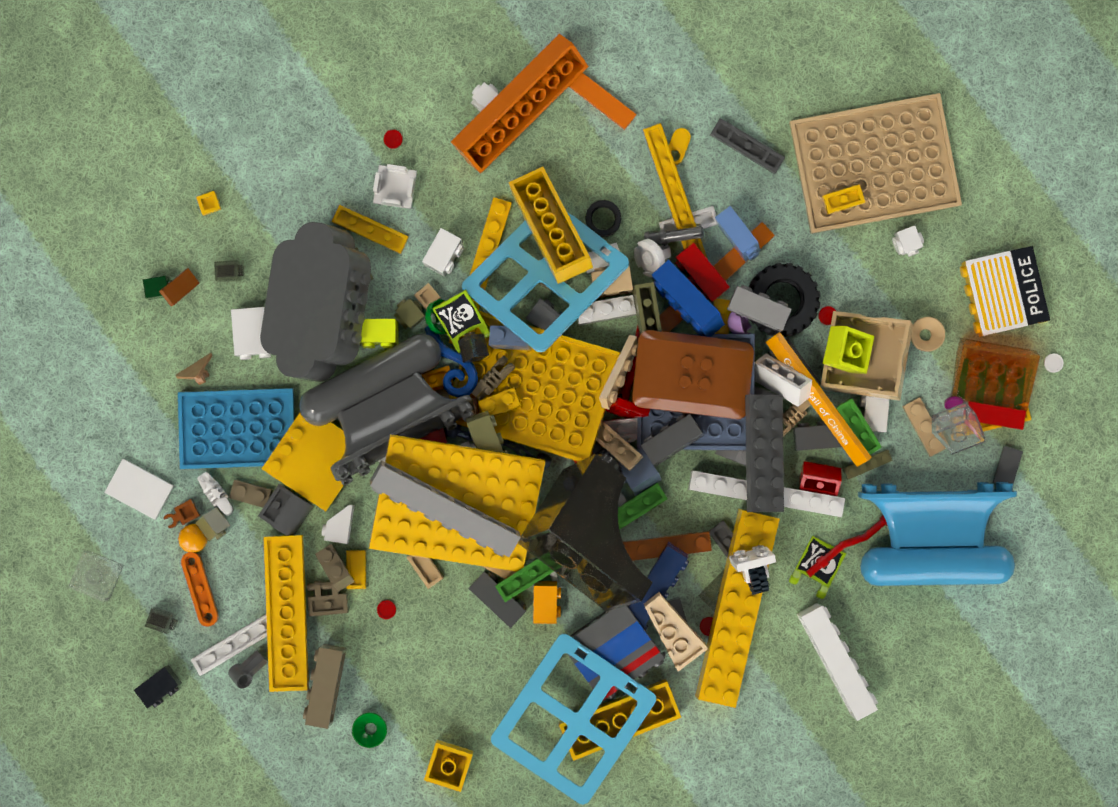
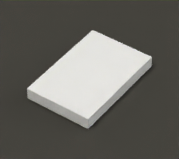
(139, 489)

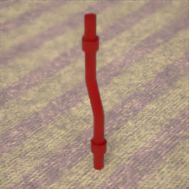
(823, 561)

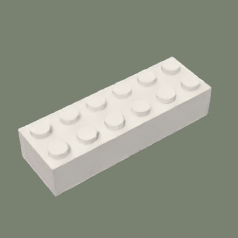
(837, 662)

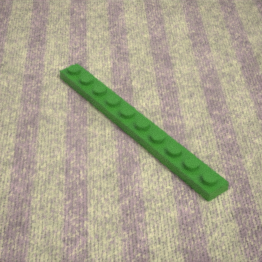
(538, 570)

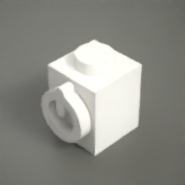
(483, 95)
(908, 241)

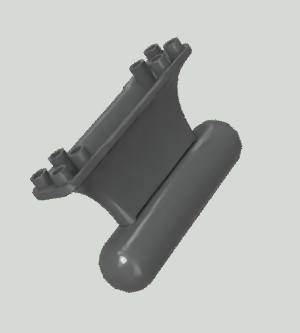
(383, 399)

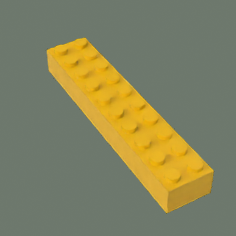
(734, 615)

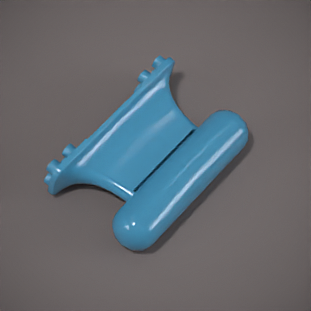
(937, 537)

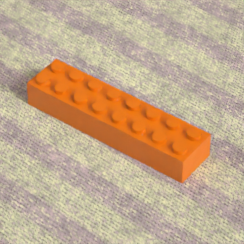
(520, 103)

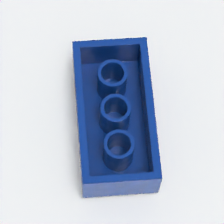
(687, 299)

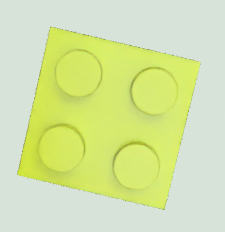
(380, 332)
(848, 349)

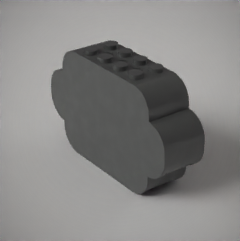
(315, 302)

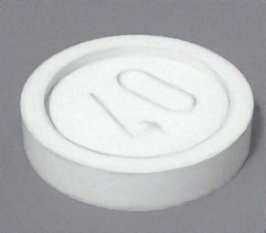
(1053, 363)

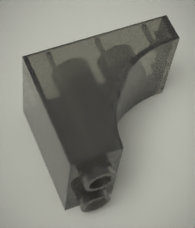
(581, 536)

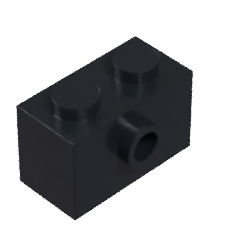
(158, 686)

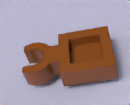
(184, 512)

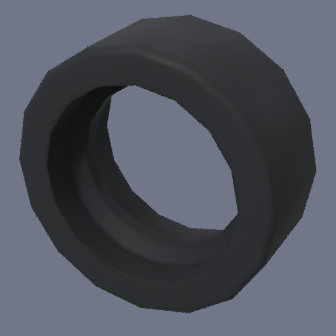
(603, 204)

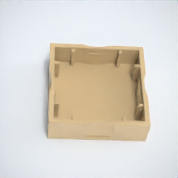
(886, 362)

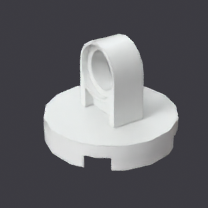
(650, 256)

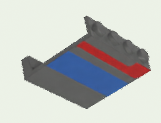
(620, 641)

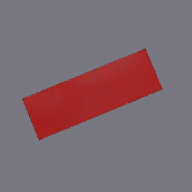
(999, 415)

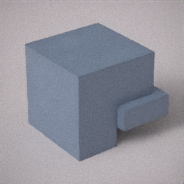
(642, 475)

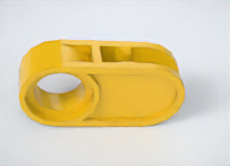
(680, 142)

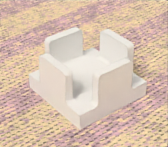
(394, 186)

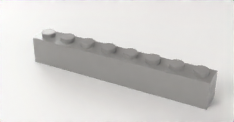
(445, 509)

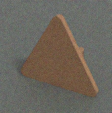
(196, 370)

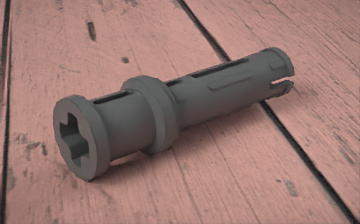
(664, 237)

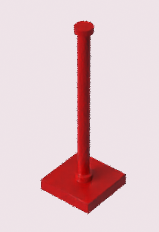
(623, 406)

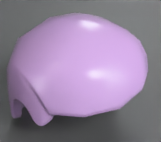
(738, 324)

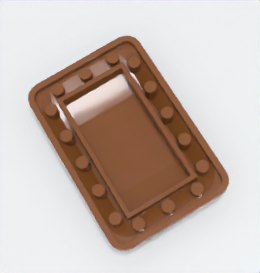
(692, 374)

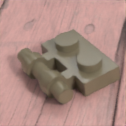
(326, 604)

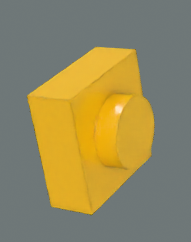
(208, 203)

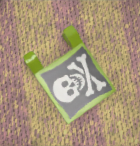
(460, 316)
(825, 576)

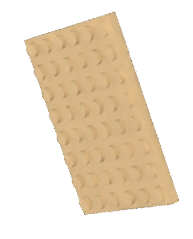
(890, 149)

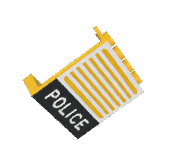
(1005, 291)

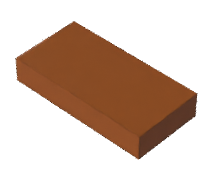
(179, 287)

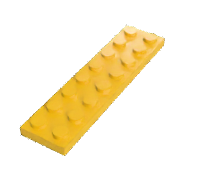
(286, 613)

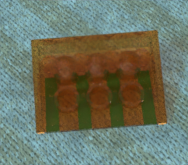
(994, 374)

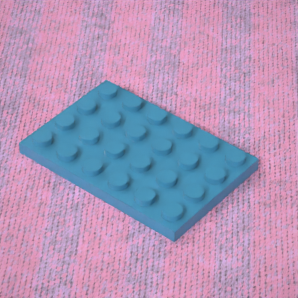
(232, 426)

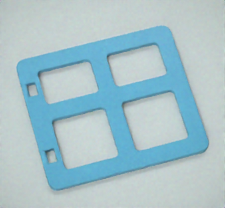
(540, 273)
(577, 722)

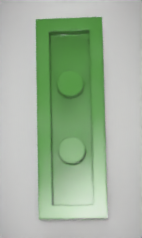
(859, 426)

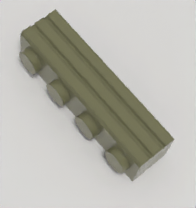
(877, 460)

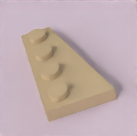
(676, 634)

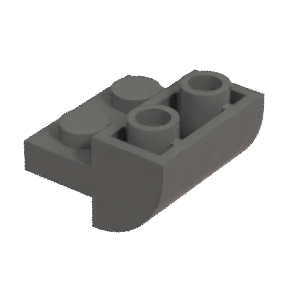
(285, 510)

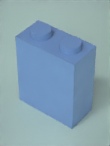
(738, 234)

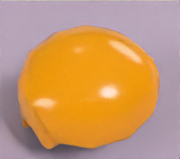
(192, 539)

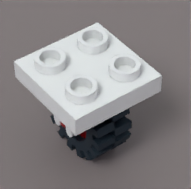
(754, 567)

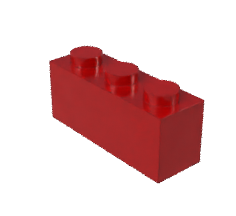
(701, 272)

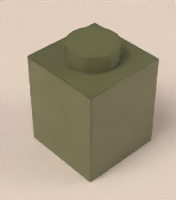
(213, 524)

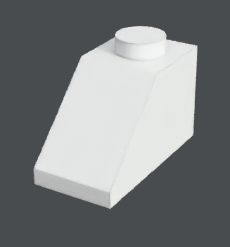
(339, 526)

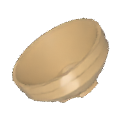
(937, 334)

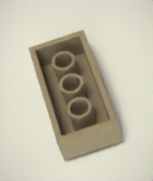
(325, 686)

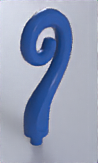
(470, 368)

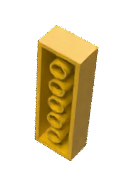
(550, 225)
(613, 714)

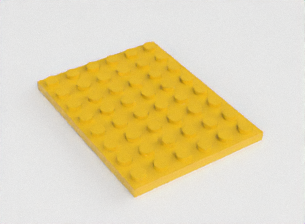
(556, 393)
(486, 480)

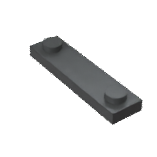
(747, 146)

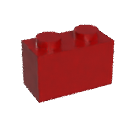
(820, 478)

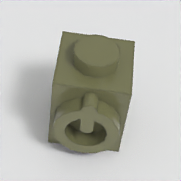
(409, 313)

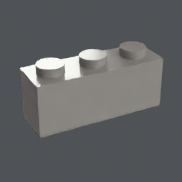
(759, 308)

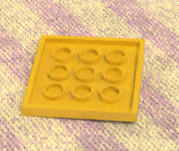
(305, 461)

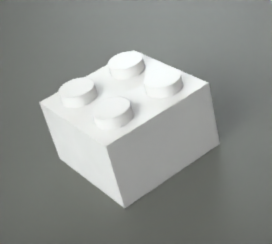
(443, 252)

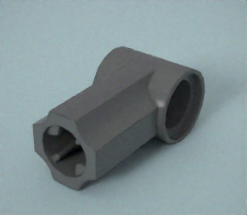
(242, 673)

